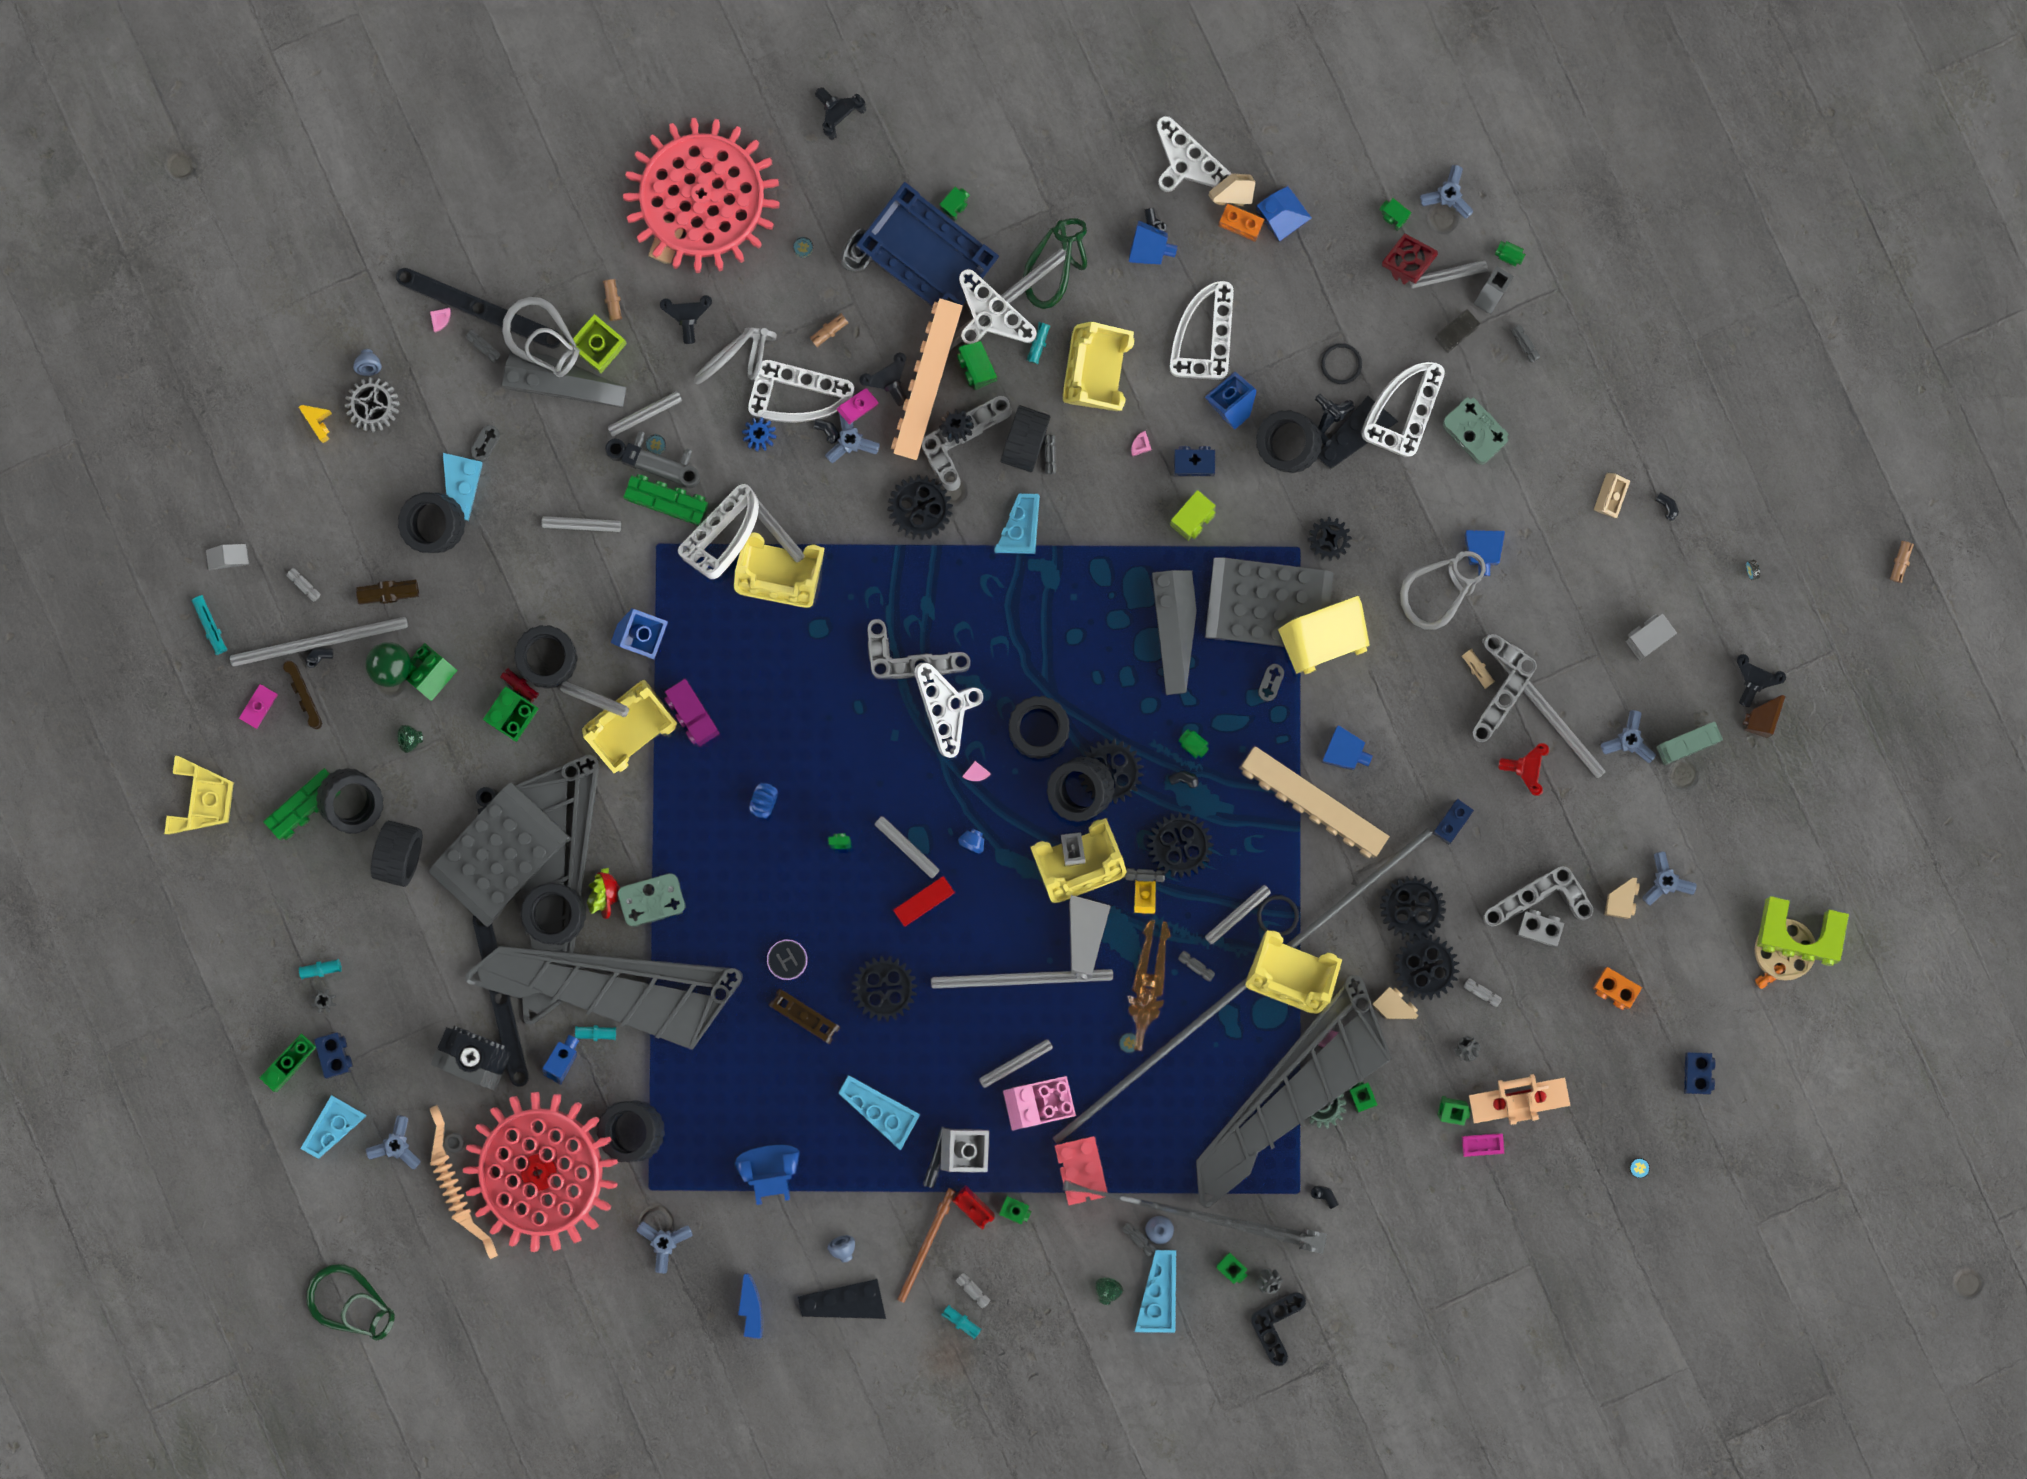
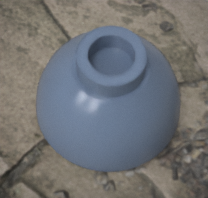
(367, 363)
(1159, 1230)
(842, 1247)

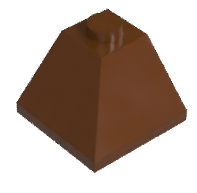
(1764, 718)

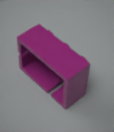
(691, 713)

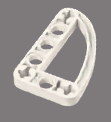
(1216, 339)
(796, 381)
(1413, 417)
(695, 552)

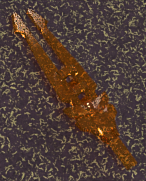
(1145, 1007)

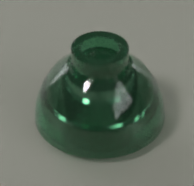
(409, 738)
(1108, 1290)

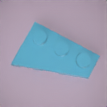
(462, 480)
(1021, 528)
(331, 1126)

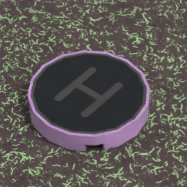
(787, 959)

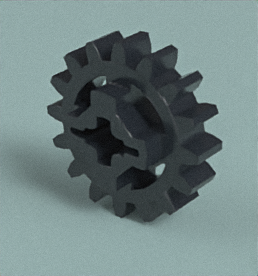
(1325, 529)

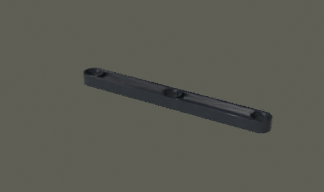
(465, 302)
(503, 1013)

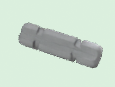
(303, 584)
(1482, 992)
(973, 1290)

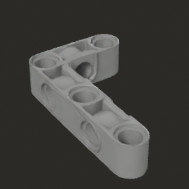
(982, 418)
(905, 667)
(1512, 686)
(1570, 891)

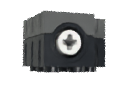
(471, 1057)

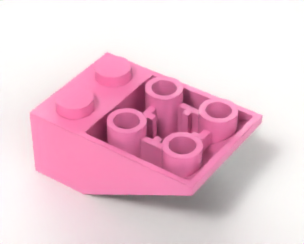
(1039, 1103)

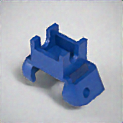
(768, 1169)

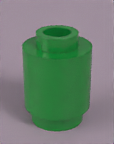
(1510, 253)
(1194, 743)

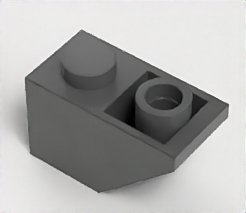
(1493, 290)

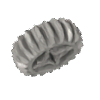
(372, 397)

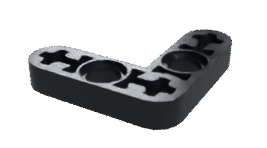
(1272, 1319)

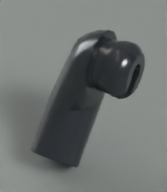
(1153, 221)
(829, 428)
(1670, 504)
(317, 655)
(1185, 776)
(1324, 1193)

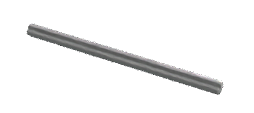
(1016, 290)
(318, 641)
(1555, 720)
(1016, 979)

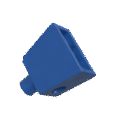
(1150, 245)
(1485, 544)
(1346, 750)
(556, 1067)

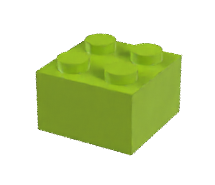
(598, 343)
(1192, 516)

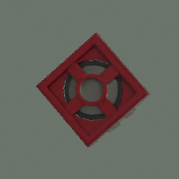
(1409, 259)

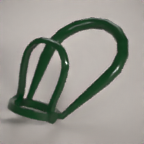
(1068, 259)
(345, 1326)

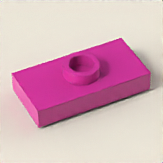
(857, 406)
(258, 706)
(1482, 1144)

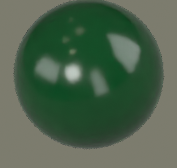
(388, 664)

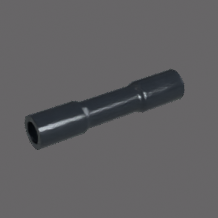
(933, 1169)

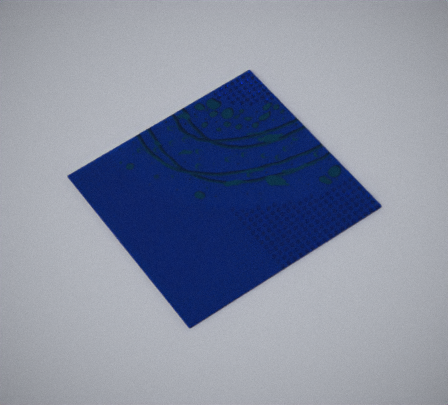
(849, 748)

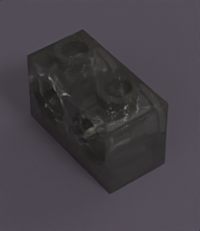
(1457, 331)

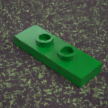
(840, 841)

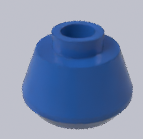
(972, 841)

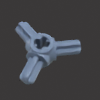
(1452, 185)
(842, 447)
(1621, 743)
(1676, 883)
(386, 1148)
(654, 1236)

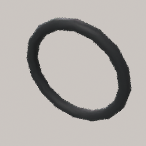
(1341, 346)
(1275, 897)

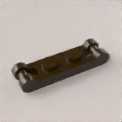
(300, 687)
(804, 1016)

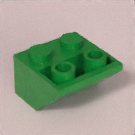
(978, 366)
(429, 671)
(510, 714)

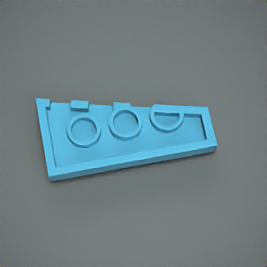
(884, 1113)
(1159, 1299)

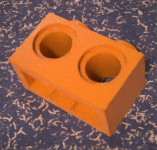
(1241, 222)
(1619, 983)

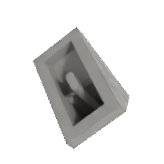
(227, 556)
(1073, 849)

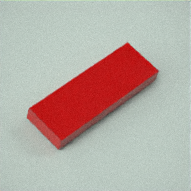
(924, 901)

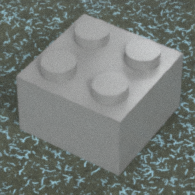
(1653, 635)
(964, 1150)

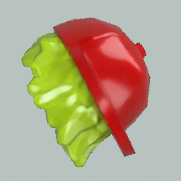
(604, 893)

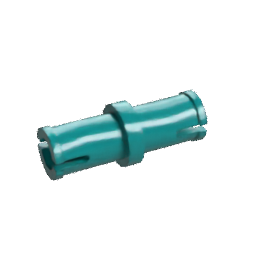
(1038, 343)
(320, 969)
(595, 1033)
(961, 1322)

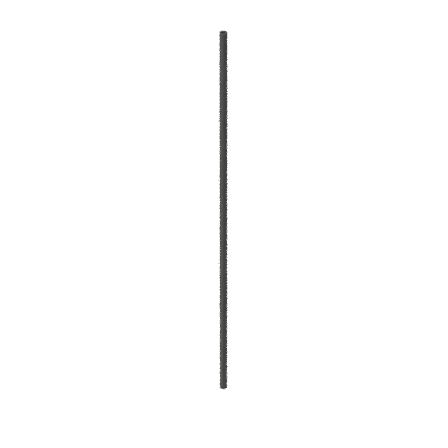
(1239, 988)

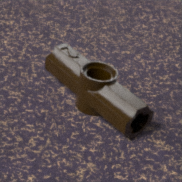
(387, 592)

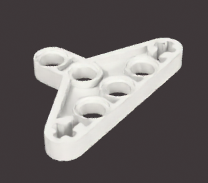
(1180, 153)
(998, 320)
(951, 717)

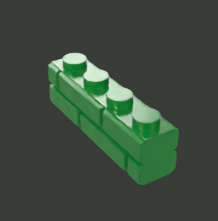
(665, 500)
(296, 808)

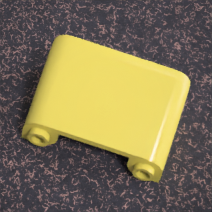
(1096, 366)
(775, 576)
(1325, 635)
(619, 737)
(1101, 866)
(1293, 974)

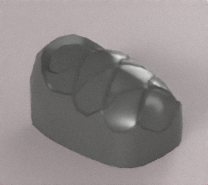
(851, 257)

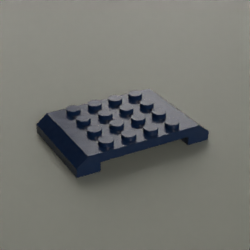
(924, 248)

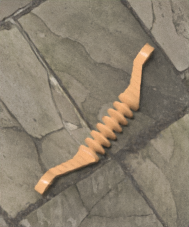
(439, 1158)

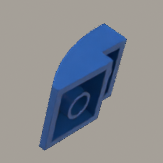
(751, 1308)

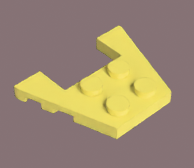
(208, 802)

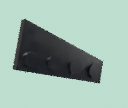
(1349, 438)
(849, 1301)

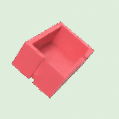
(1081, 1167)

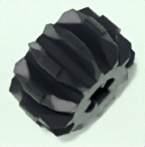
(951, 432)

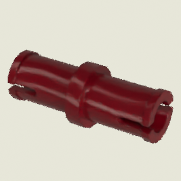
(519, 685)

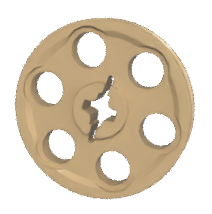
(1790, 973)

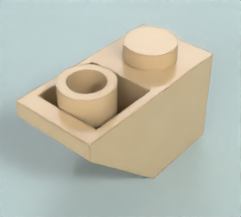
(1234, 189)
(1620, 901)
(1393, 1007)

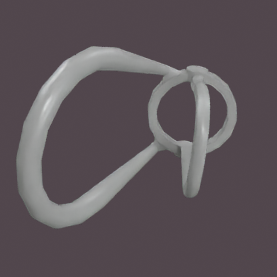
(731, 349)
(525, 355)
(1454, 575)

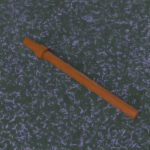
(943, 1208)

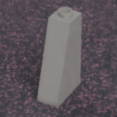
(1086, 931)

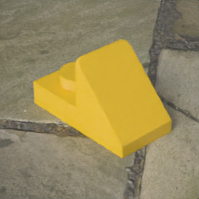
(314, 416)
(1145, 896)

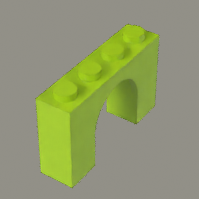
(1774, 935)

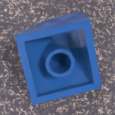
(1283, 213)
(1233, 400)
(639, 633)

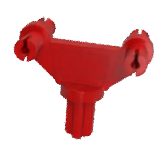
(1528, 767)

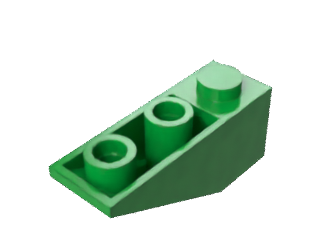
(287, 1063)

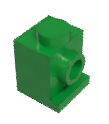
(954, 202)
(1395, 213)
(1369, 1100)
(1457, 1117)
(1009, 1204)
(1224, 1265)

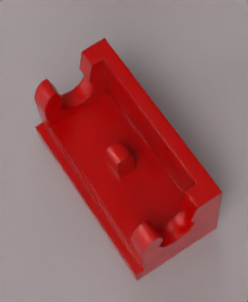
(973, 1207)

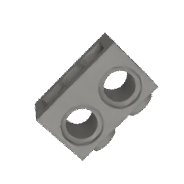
(1539, 934)

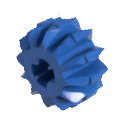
(755, 429)
(763, 800)

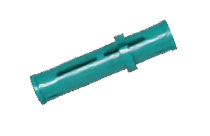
(209, 625)

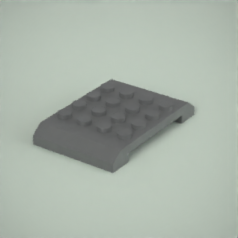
(1258, 598)
(498, 853)

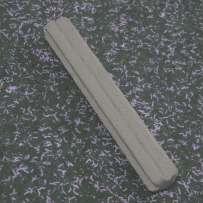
(1451, 273)
(644, 413)
(581, 524)
(779, 533)
(594, 699)
(907, 847)
(1237, 914)
(1015, 1063)

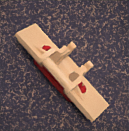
(1521, 1104)

